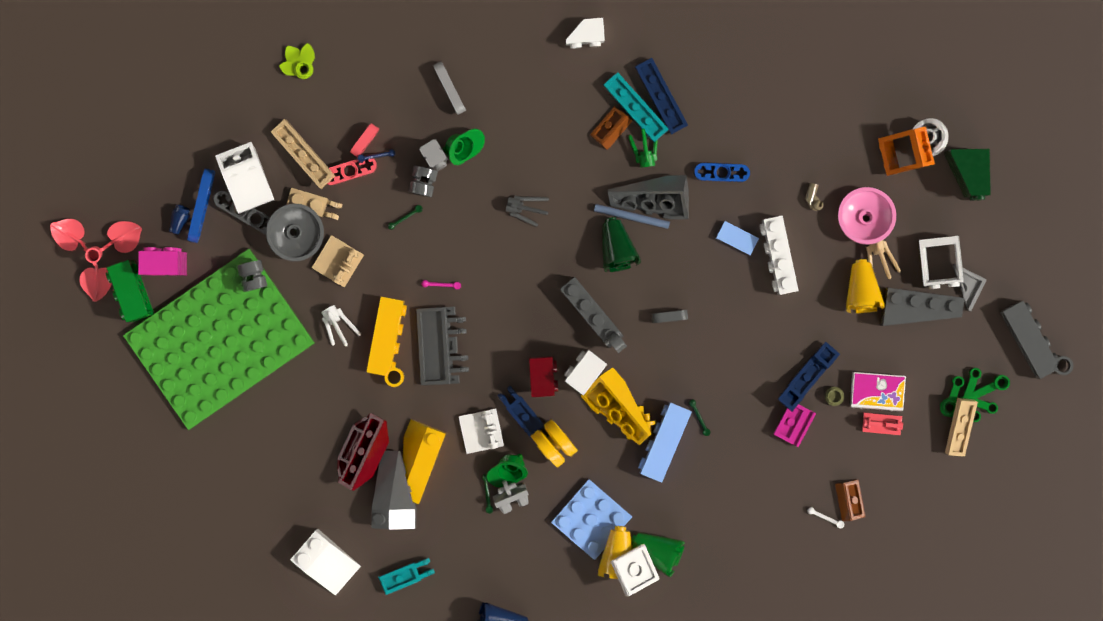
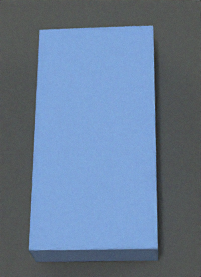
(737, 238)

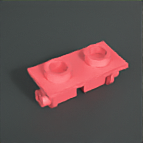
(882, 424)

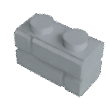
(434, 155)

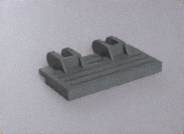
(437, 346)

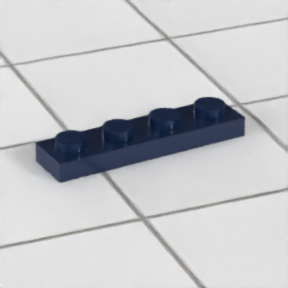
(661, 96)

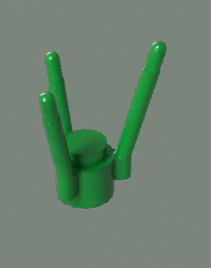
(647, 157)

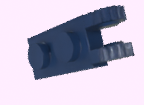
(522, 413)

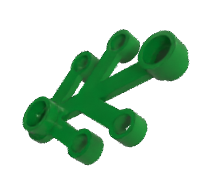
(971, 394)

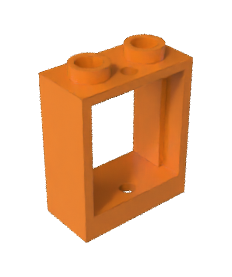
(919, 139)

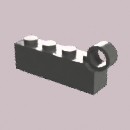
(593, 315)
(1031, 341)

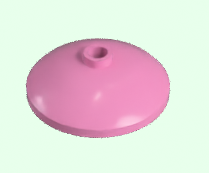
(869, 203)

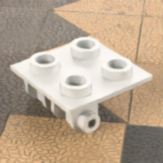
(481, 431)

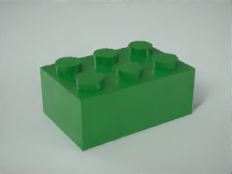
(129, 291)

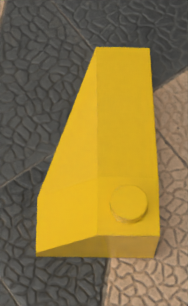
(614, 400)

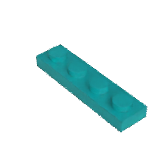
(635, 107)

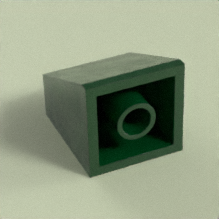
(971, 171)

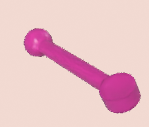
(456, 285)

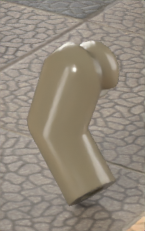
(812, 199)

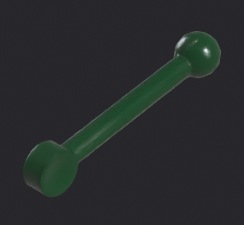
(418, 209)
(706, 431)
(489, 509)

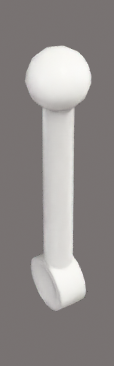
(840, 524)

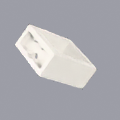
(952, 282)

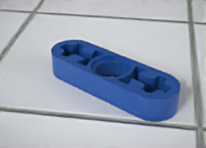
(727, 179)

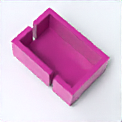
(158, 262)

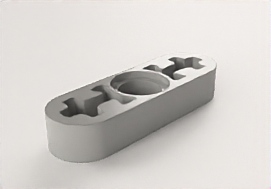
(449, 87)

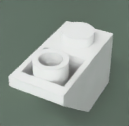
(587, 32)

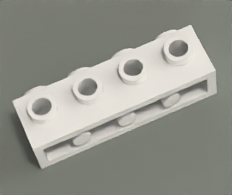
(780, 256)

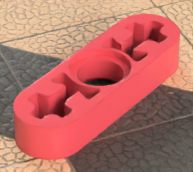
(365, 171)

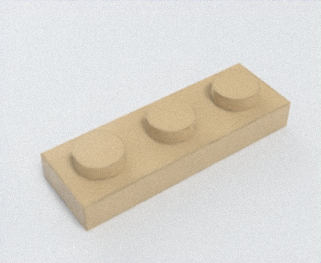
(961, 427)

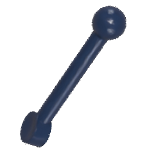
(361, 158)

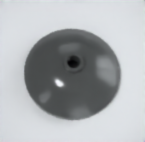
(307, 237)

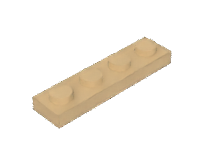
(303, 153)

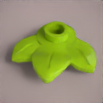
(297, 59)

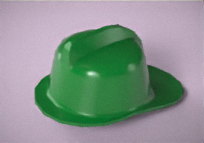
(464, 146)
(509, 468)

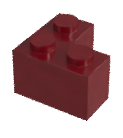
(542, 376)

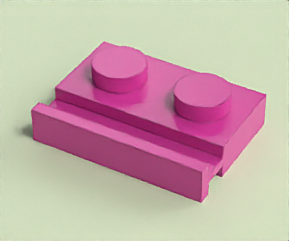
(794, 425)

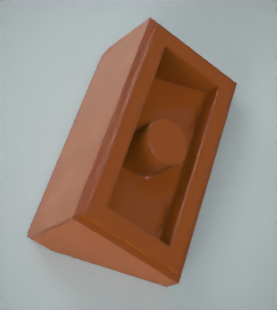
(611, 127)
(850, 500)

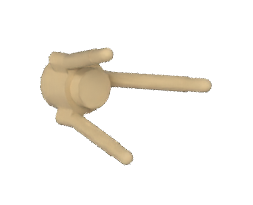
(880, 248)

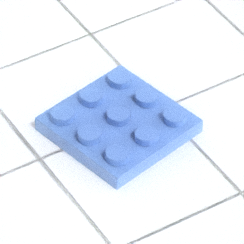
(590, 518)

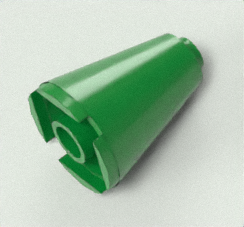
(662, 551)

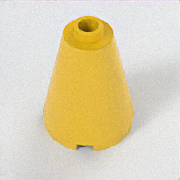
(863, 289)
(617, 544)

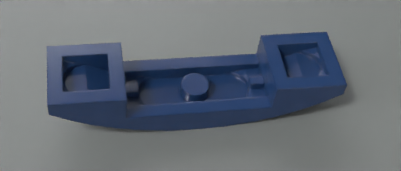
(807, 376)

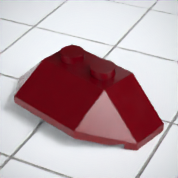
(362, 451)

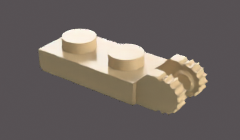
(313, 201)

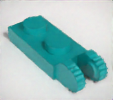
(404, 576)

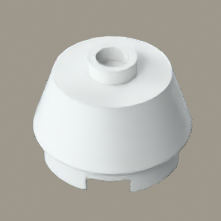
(937, 134)

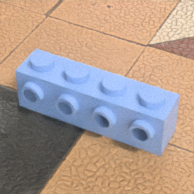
(665, 442)

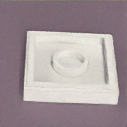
(635, 570)

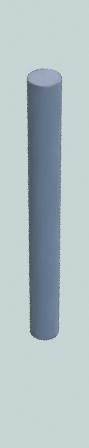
(631, 216)

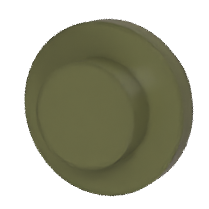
(834, 396)

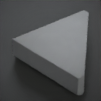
(970, 287)

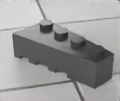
(914, 306)

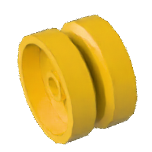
(556, 441)

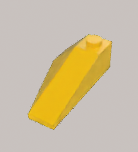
(419, 455)

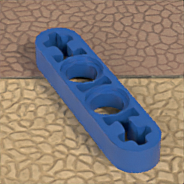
(201, 205)

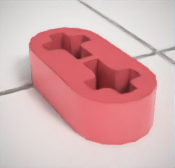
(364, 140)

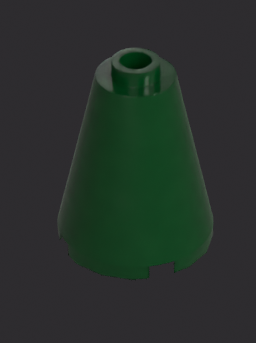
(617, 247)

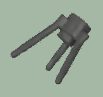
(515, 206)

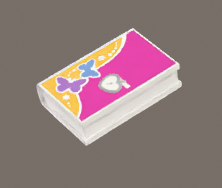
(877, 391)

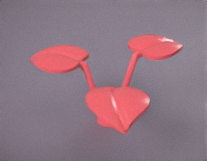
(124, 236)

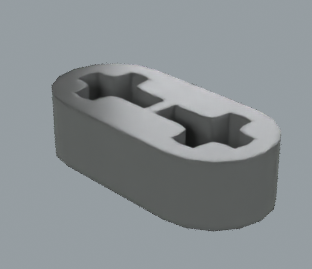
(669, 316)

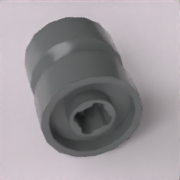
(422, 188)
(247, 270)

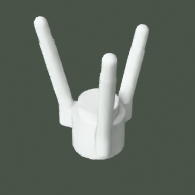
(331, 316)

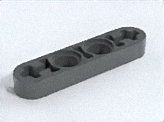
(246, 216)

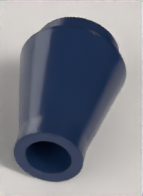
(179, 217)

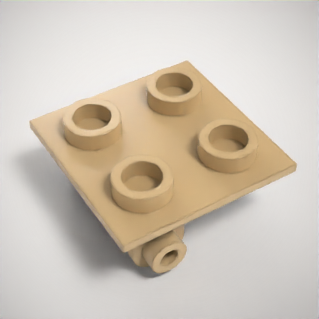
(337, 261)

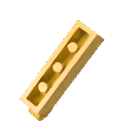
(385, 338)

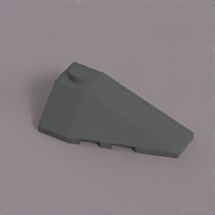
(660, 196)
(392, 498)

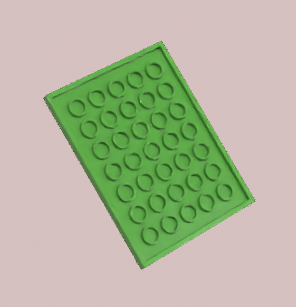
(217, 341)

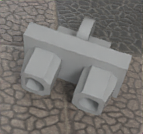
(509, 494)

